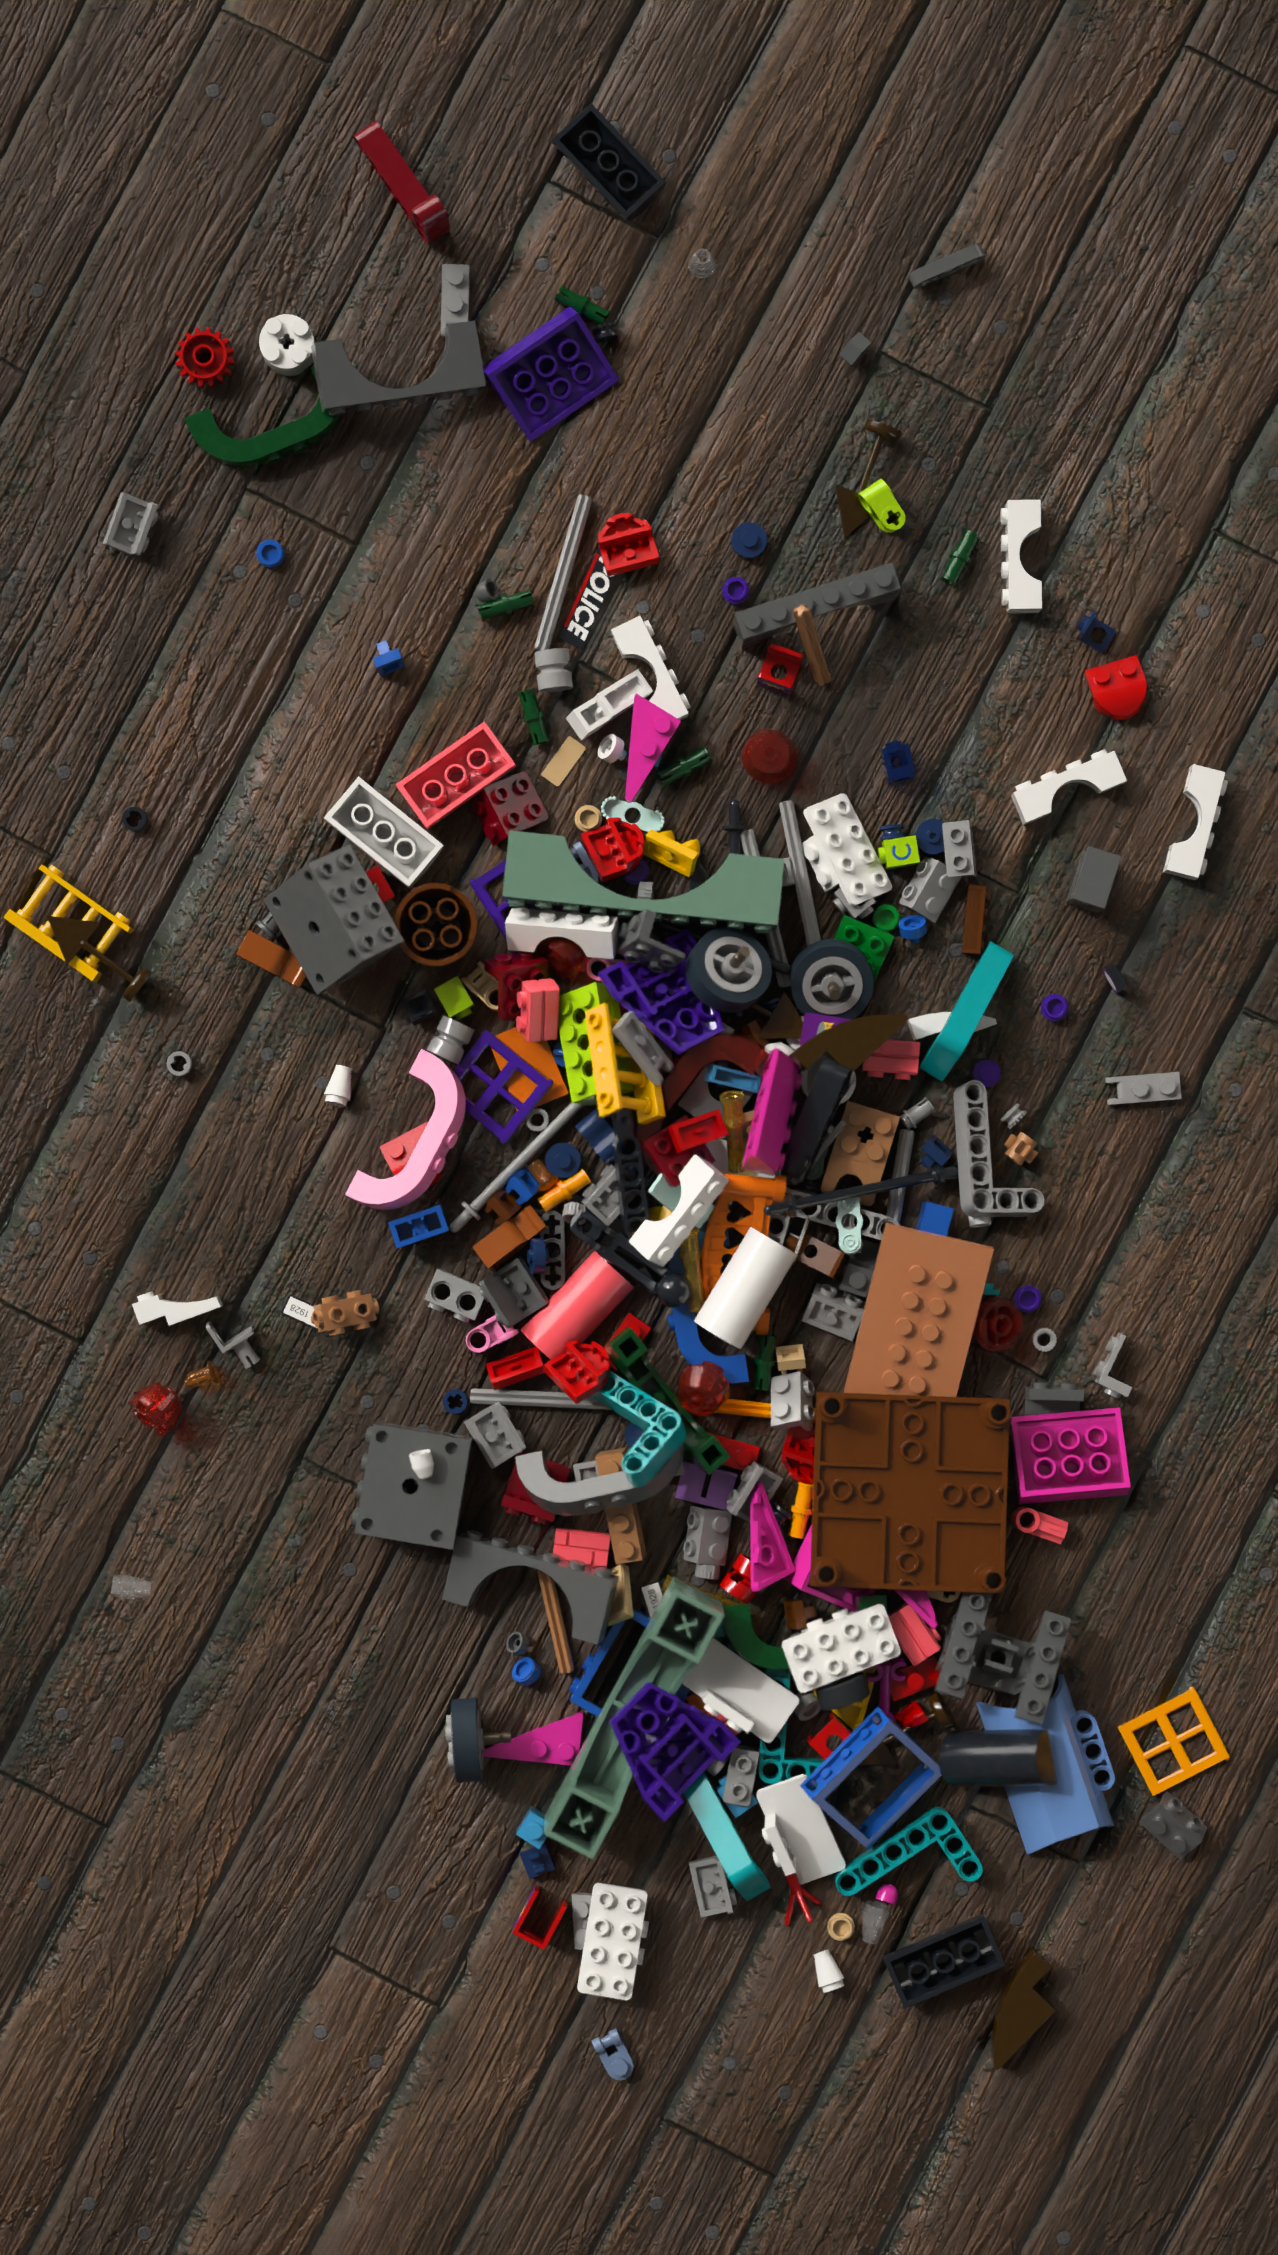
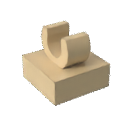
(790, 1358)

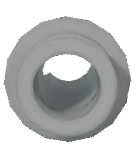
(917, 1113)

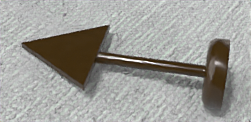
(850, 507)
(73, 934)
(783, 1021)
(881, 1754)

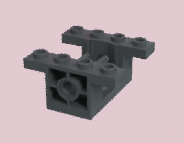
(1025, 1669)

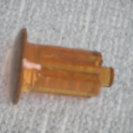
(542, 1175)
(203, 1375)

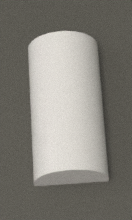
(384, 832)
(745, 1288)

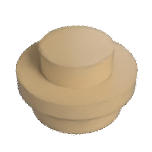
(588, 818)
(840, 1926)

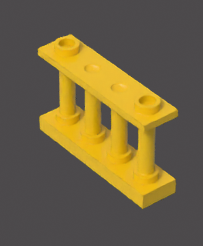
(44, 933)
(648, 1097)

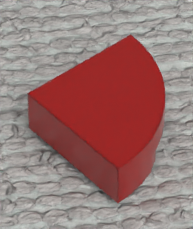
(911, 1715)

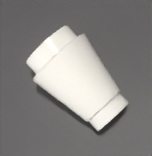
(339, 1087)
(827, 1972)

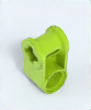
(881, 504)

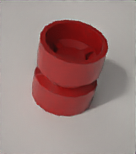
(739, 1581)

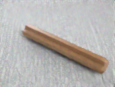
(812, 645)
(556, 1623)

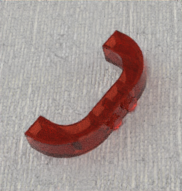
(725, 1046)

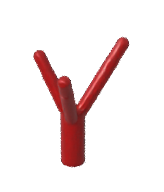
(798, 1891)

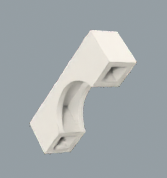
(1022, 591)
(636, 642)
(1100, 773)
(1203, 789)
(592, 932)
(700, 1186)

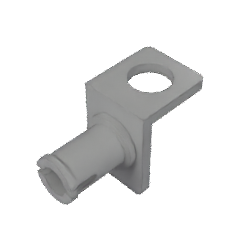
(237, 1343)

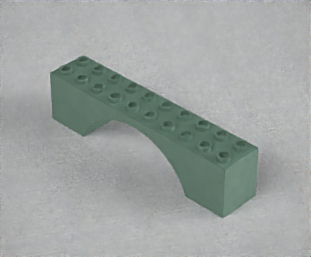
(737, 895)
(600, 1772)

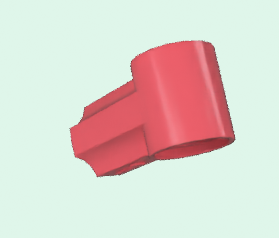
(1041, 1525)

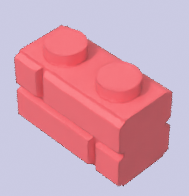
(538, 1010)
(895, 1058)
(582, 1546)
(913, 1634)

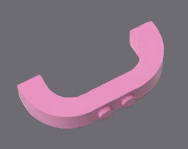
(431, 1148)

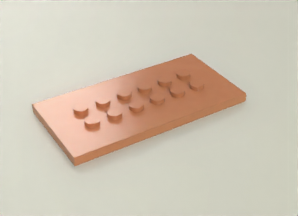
(918, 1314)

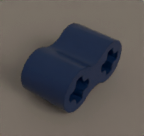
(599, 1136)

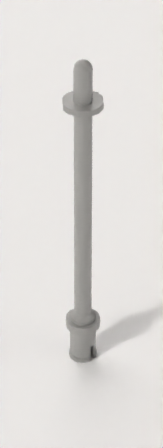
(472, 1209)

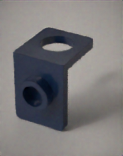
(1085, 627)

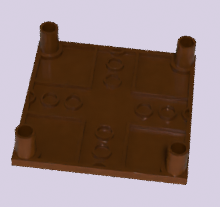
(909, 1492)

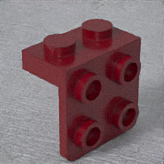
(508, 806)
(511, 972)
(666, 1158)
(517, 1499)

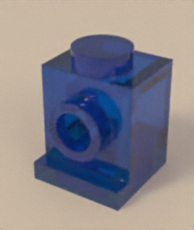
(900, 773)

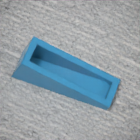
(732, 1078)

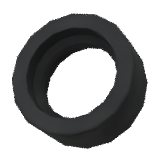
(842, 1692)

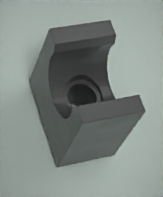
(1093, 879)
(698, 1098)

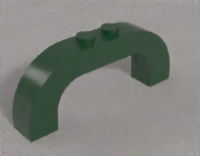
(264, 447)
(629, 1358)
(743, 1640)

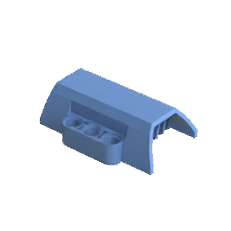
(1076, 1800)

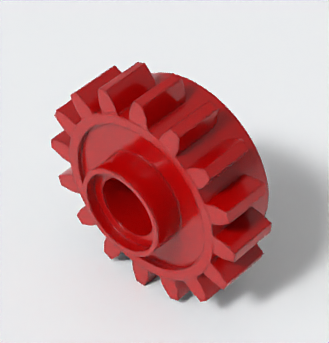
(204, 343)

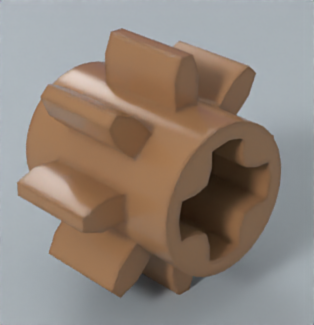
(1020, 1148)

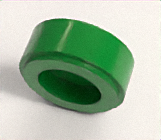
(886, 918)

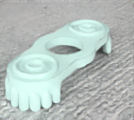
(616, 808)
(849, 1240)

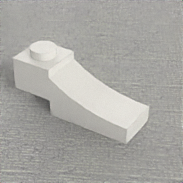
(608, 704)
(154, 1307)

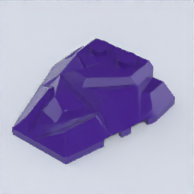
(665, 999)
(668, 1745)

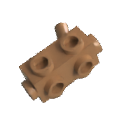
(337, 1314)

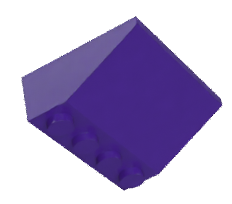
(550, 373)

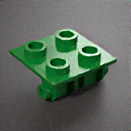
(867, 939)

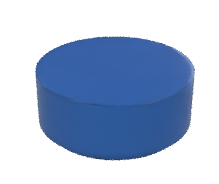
(270, 553)

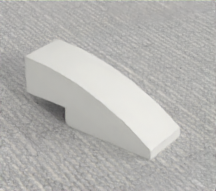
(933, 1023)

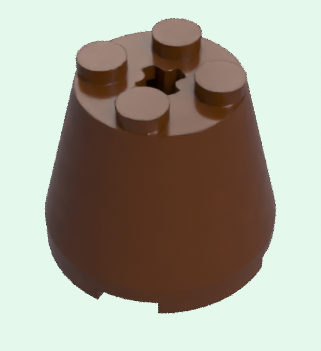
(420, 912)

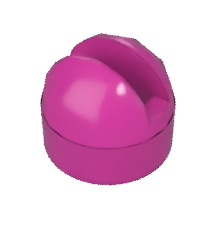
(887, 1893)

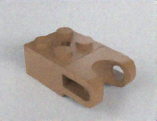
(858, 1158)

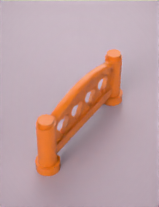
(754, 1195)

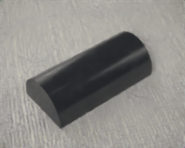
(609, 163)
(997, 1758)
(943, 1961)

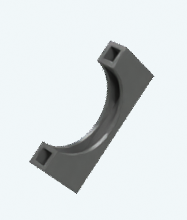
(345, 388)
(864, 588)
(587, 1589)

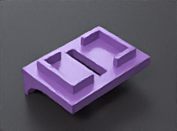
(692, 1483)

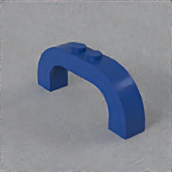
(687, 1335)

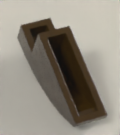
(849, 1041)
(1020, 2008)

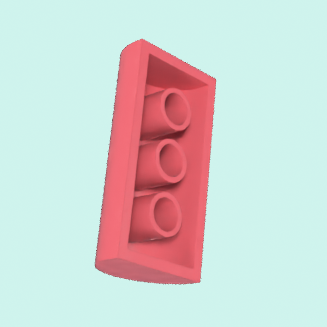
(455, 775)
(577, 1306)

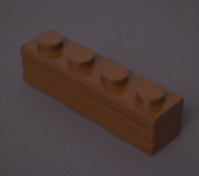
(974, 919)

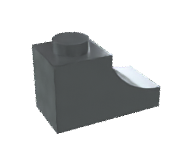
(860, 1269)

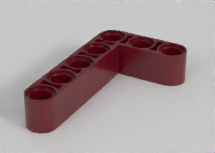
(424, 212)

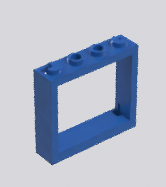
(593, 1661)
(850, 1755)

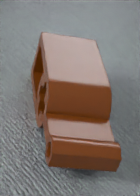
(271, 958)
(509, 1238)

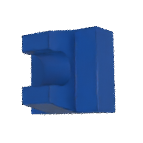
(388, 660)
(524, 1184)

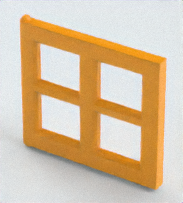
(1173, 1741)

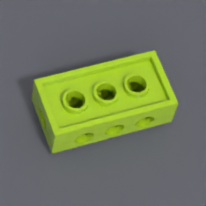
(575, 1040)

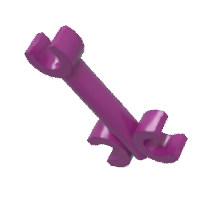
(883, 1673)

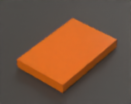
(538, 1056)

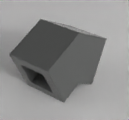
(855, 348)

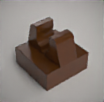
(503, 1204)
(797, 1613)

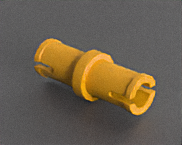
(564, 1190)
(801, 1510)

